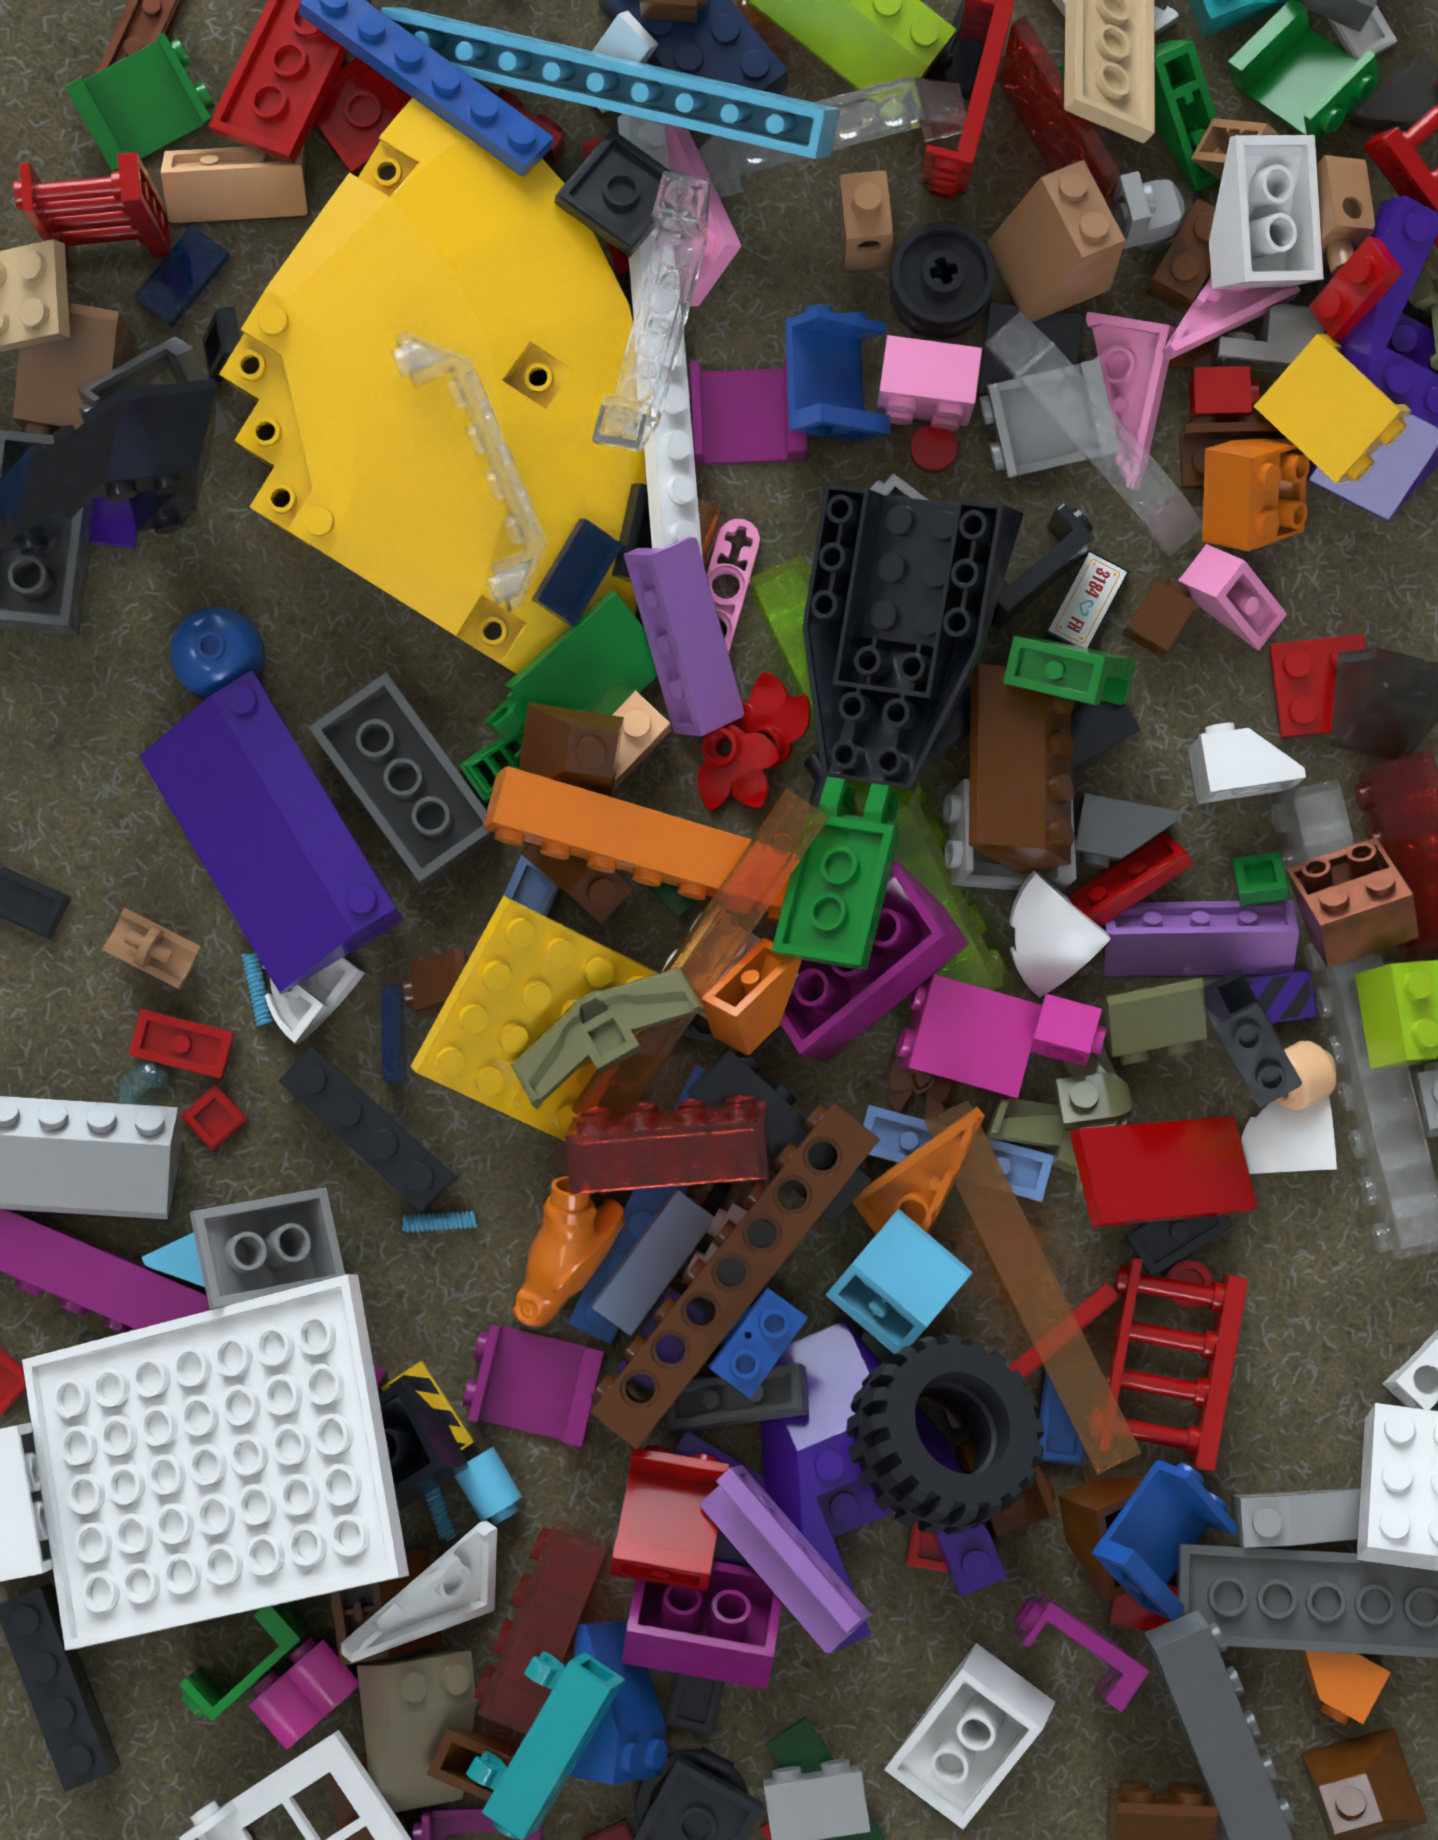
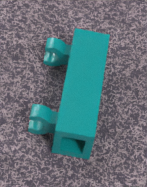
(552, 1745)

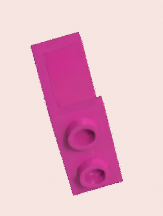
(969, 1035)

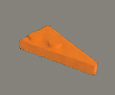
(922, 1179)

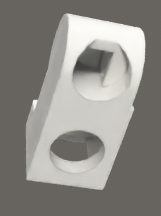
(1417, 1379)

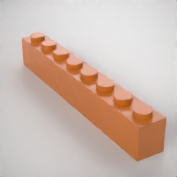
(614, 835)

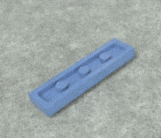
(903, 1134)

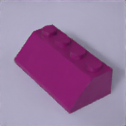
(838, 1003)

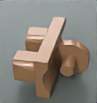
(152, 948)

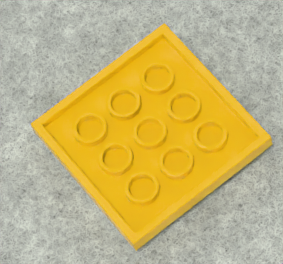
(505, 999)

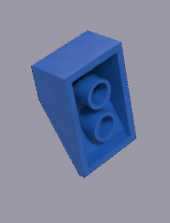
(632, 1733)

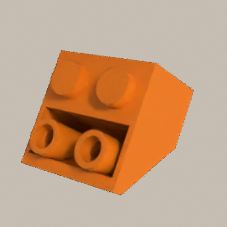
(1254, 493)

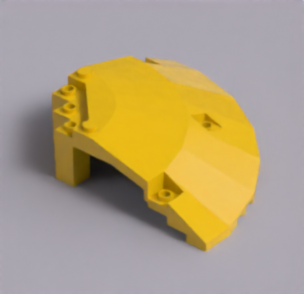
(387, 467)

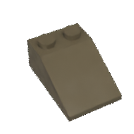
(404, 1719)

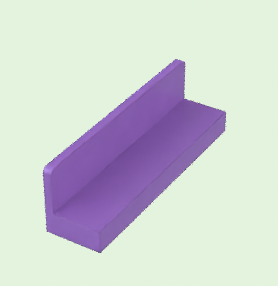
(685, 637)
(1202, 939)
(784, 1558)

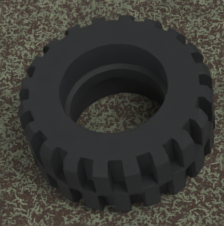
(989, 1402)

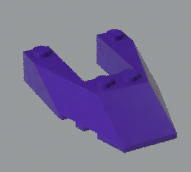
(1396, 359)
(818, 1484)

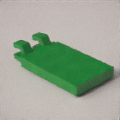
(583, 669)
(841, 880)

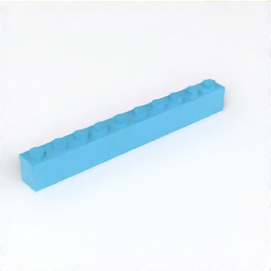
(626, 85)

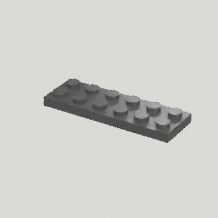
(1310, 1600)

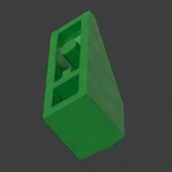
(1183, 107)

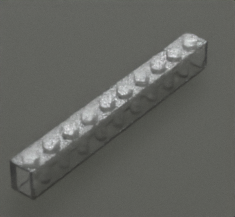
(1383, 1099)

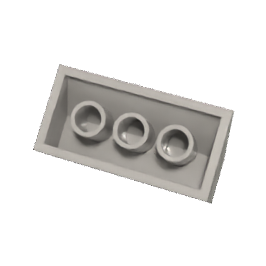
(88, 1157)

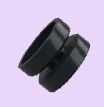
(916, 286)

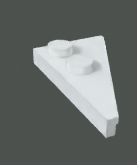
(443, 1595)

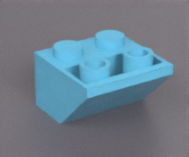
(899, 1283)

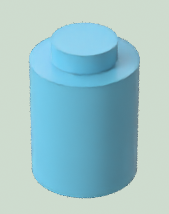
(489, 1487)

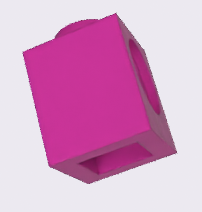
(1068, 1031)

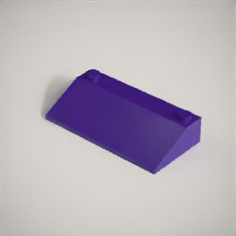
(269, 834)

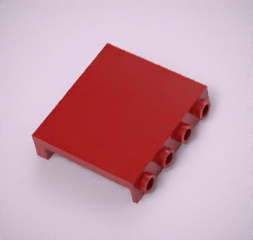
(986, 24)

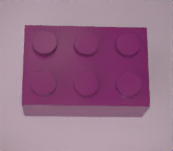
(707, 1634)

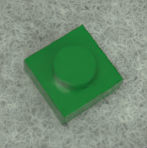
(1260, 878)

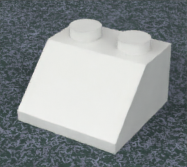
(1239, 765)

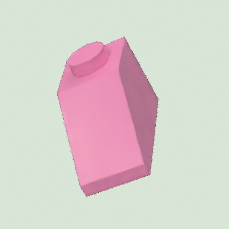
(1233, 595)

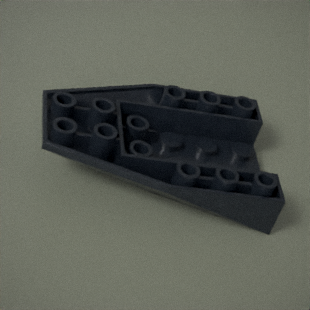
(897, 624)

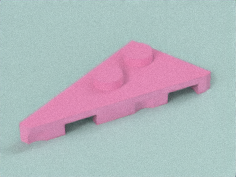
(721, 237)
(1221, 311)
(1132, 369)

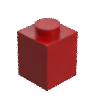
(1222, 392)

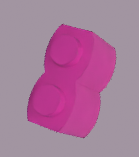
(304, 1692)

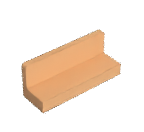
(232, 185)

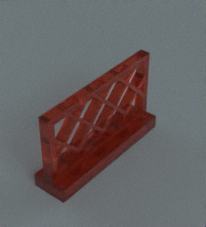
(1037, 97)

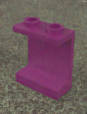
(742, 417)
(533, 1383)

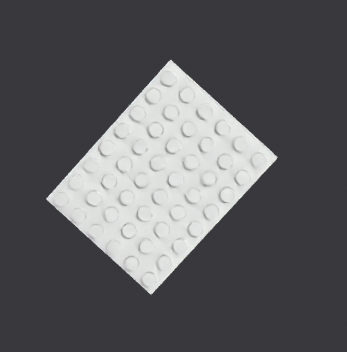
(214, 1464)

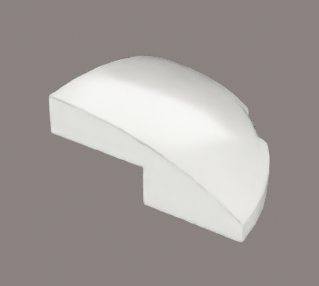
(1050, 935)
(313, 1000)
(1290, 1139)

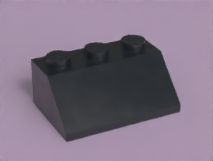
(418, 1444)

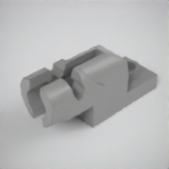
(1147, 212)
(1283, 337)

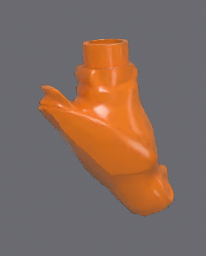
(565, 1251)

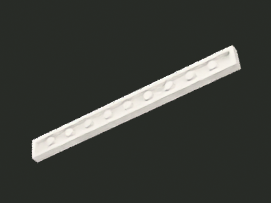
(670, 447)

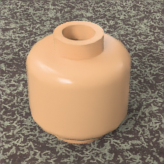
(1316, 1072)

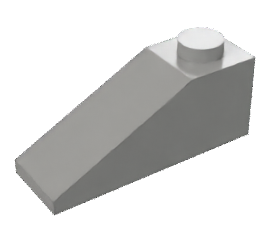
(1296, 1517)

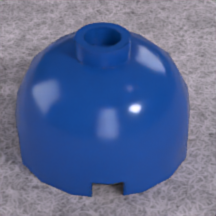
(215, 649)

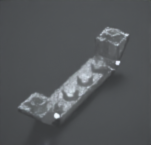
(862, 118)
(661, 314)
(427, 361)
(1096, 432)

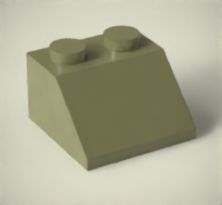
(1154, 1020)

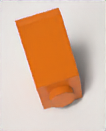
(751, 998)
(1344, 1683)

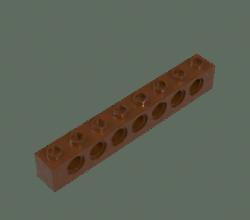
(636, 1417)

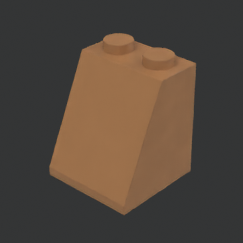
(1058, 244)
(55, 369)

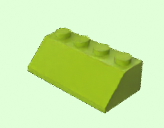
(864, 38)

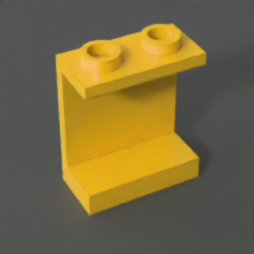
(1332, 411)

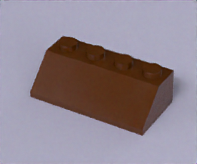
(1019, 773)

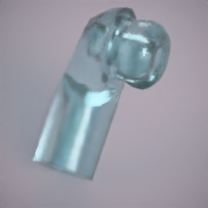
(140, 1080)

